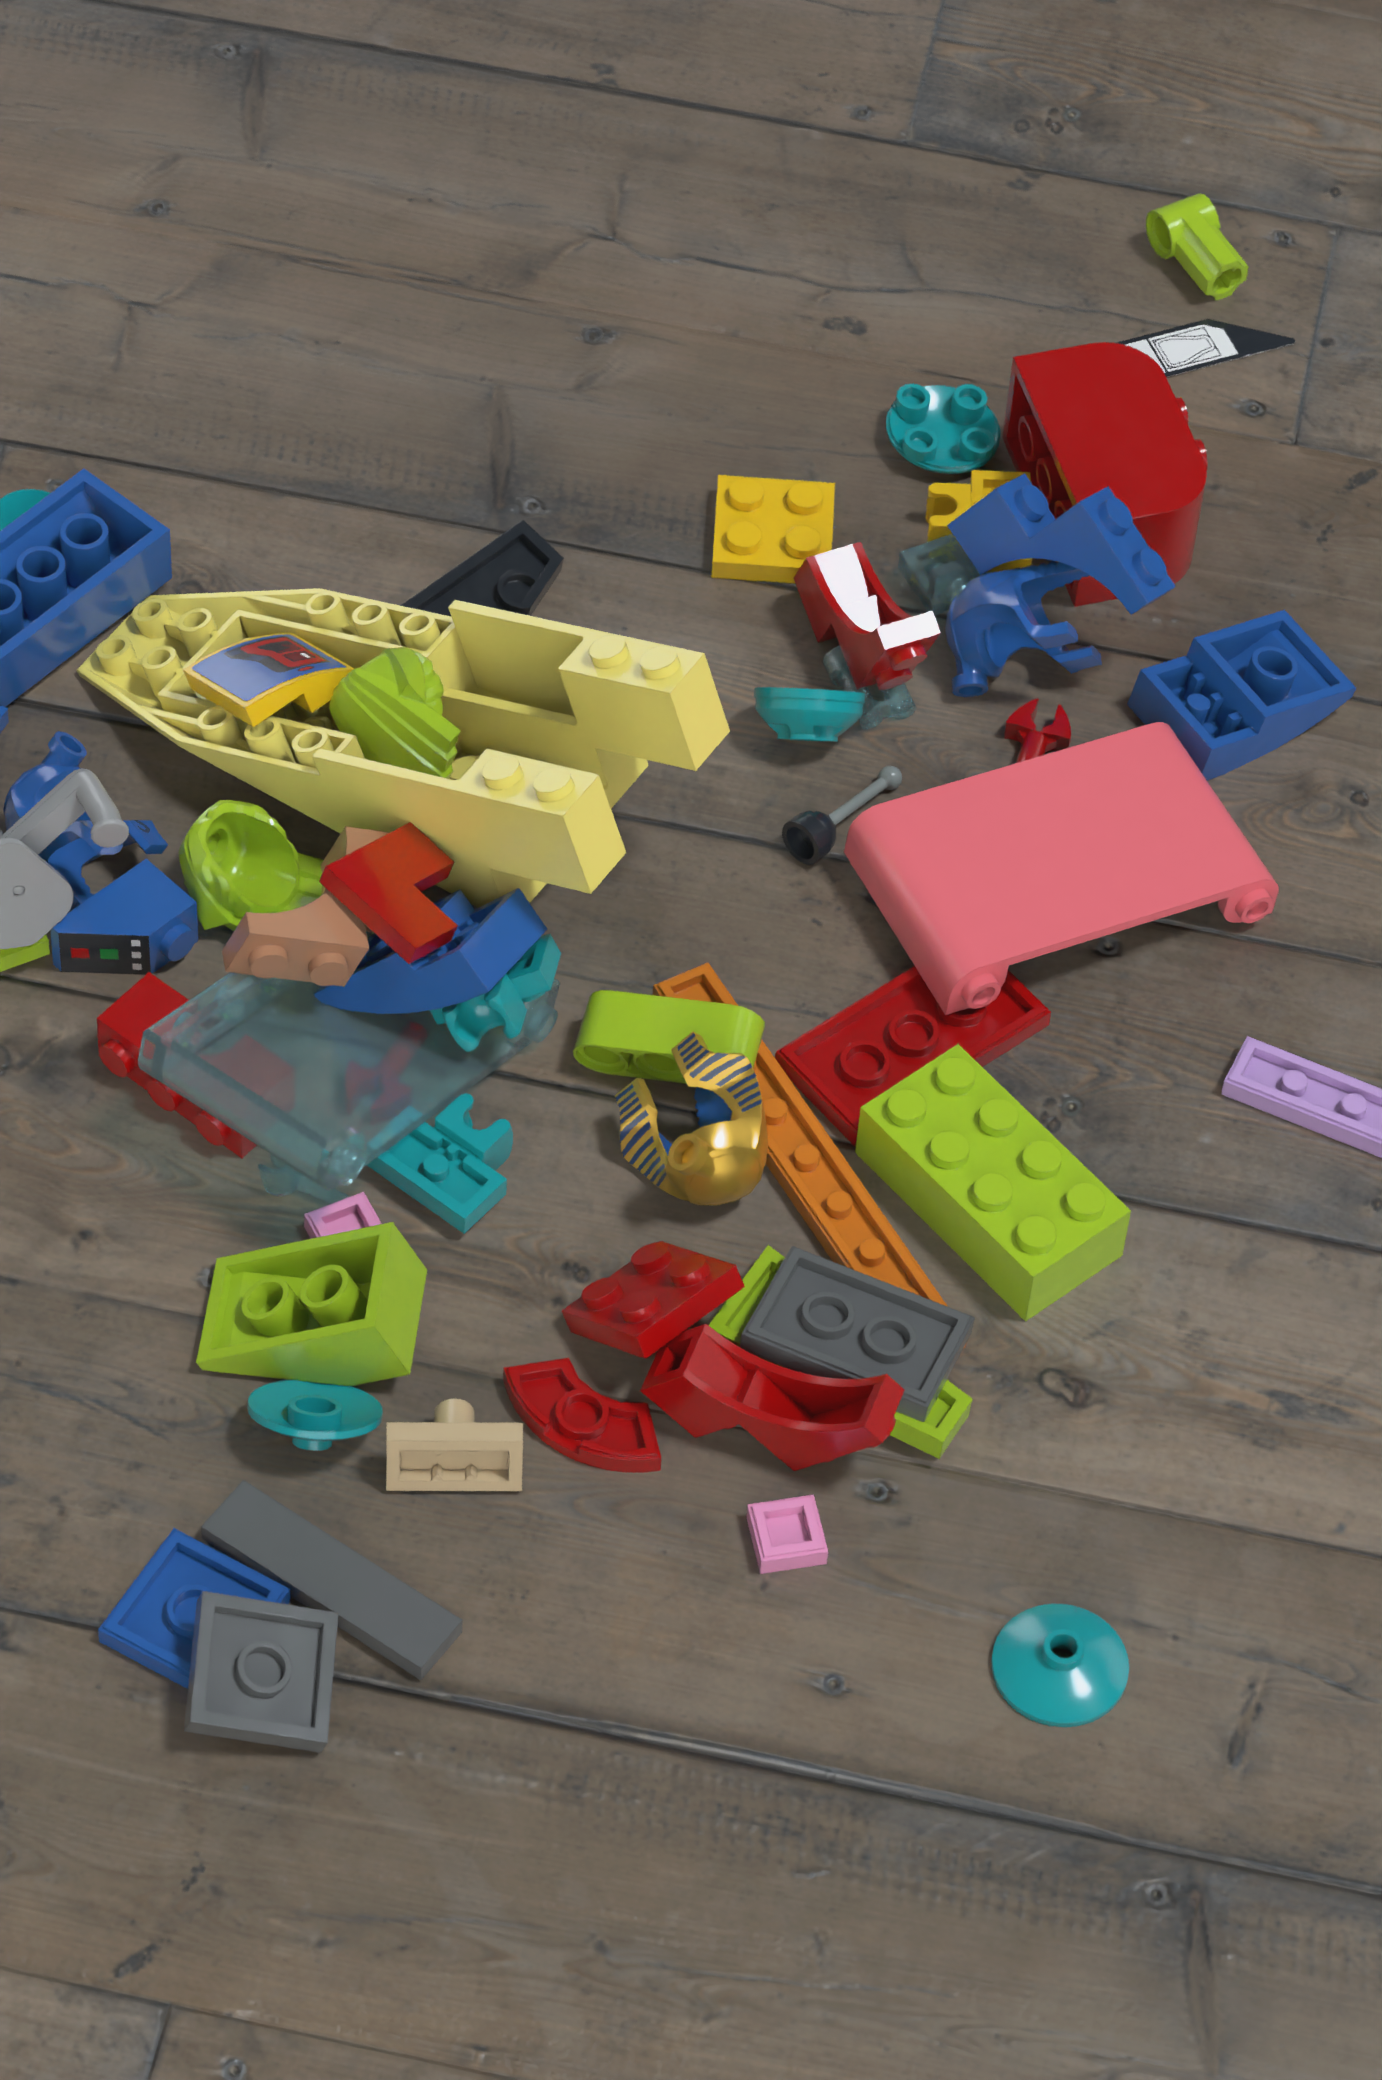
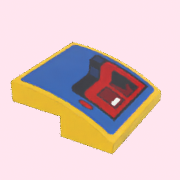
(265, 675)

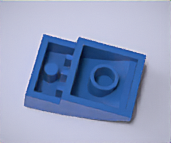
(1241, 692)
(470, 965)

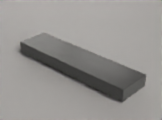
(332, 1578)

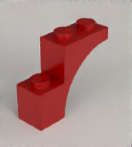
(872, 630)
(795, 1415)

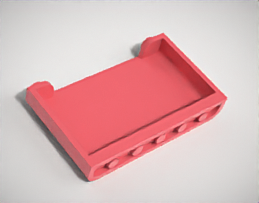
(1052, 858)

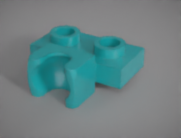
(504, 1002)
(451, 1164)

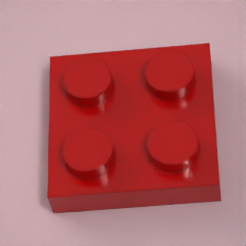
(652, 1298)

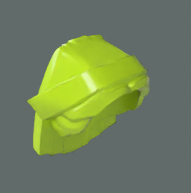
(397, 712)
(243, 863)

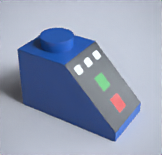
(127, 926)

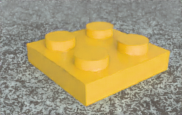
(769, 527)

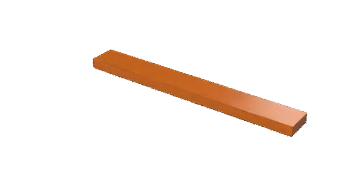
(812, 1166)

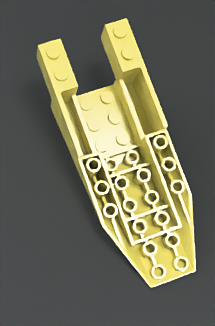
(544, 708)

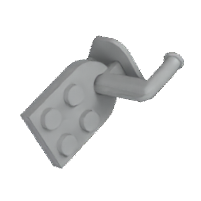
(31, 890)

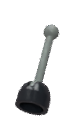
(813, 834)

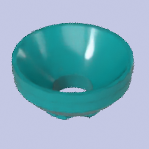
(808, 712)

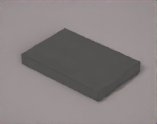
(856, 1327)

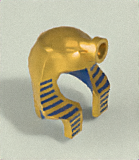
(722, 1156)

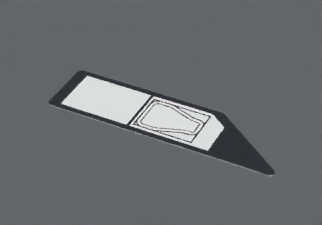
(1204, 345)

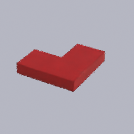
(385, 889)

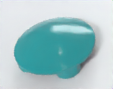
(943, 427)

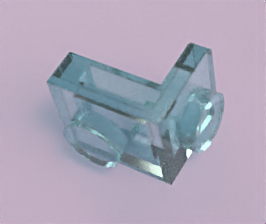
(937, 572)

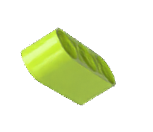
(636, 1033)

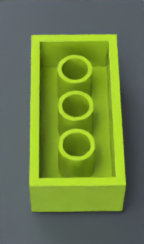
(992, 1182)

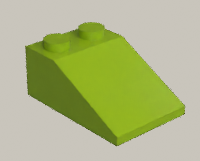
(317, 1309)

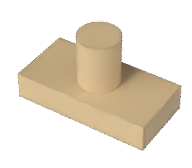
(454, 1453)

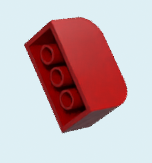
(1102, 421)

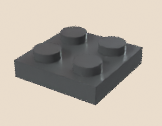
(261, 1672)

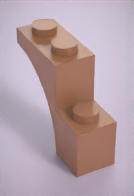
(309, 943)

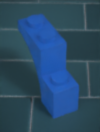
(1090, 536)

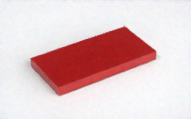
(894, 1035)

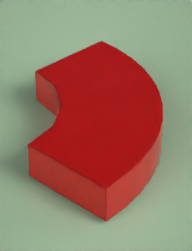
(581, 1421)

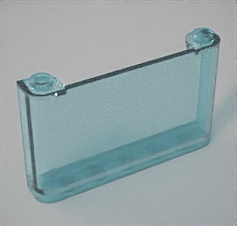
(317, 1079)

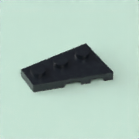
(503, 575)

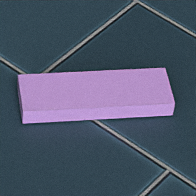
(1307, 1095)

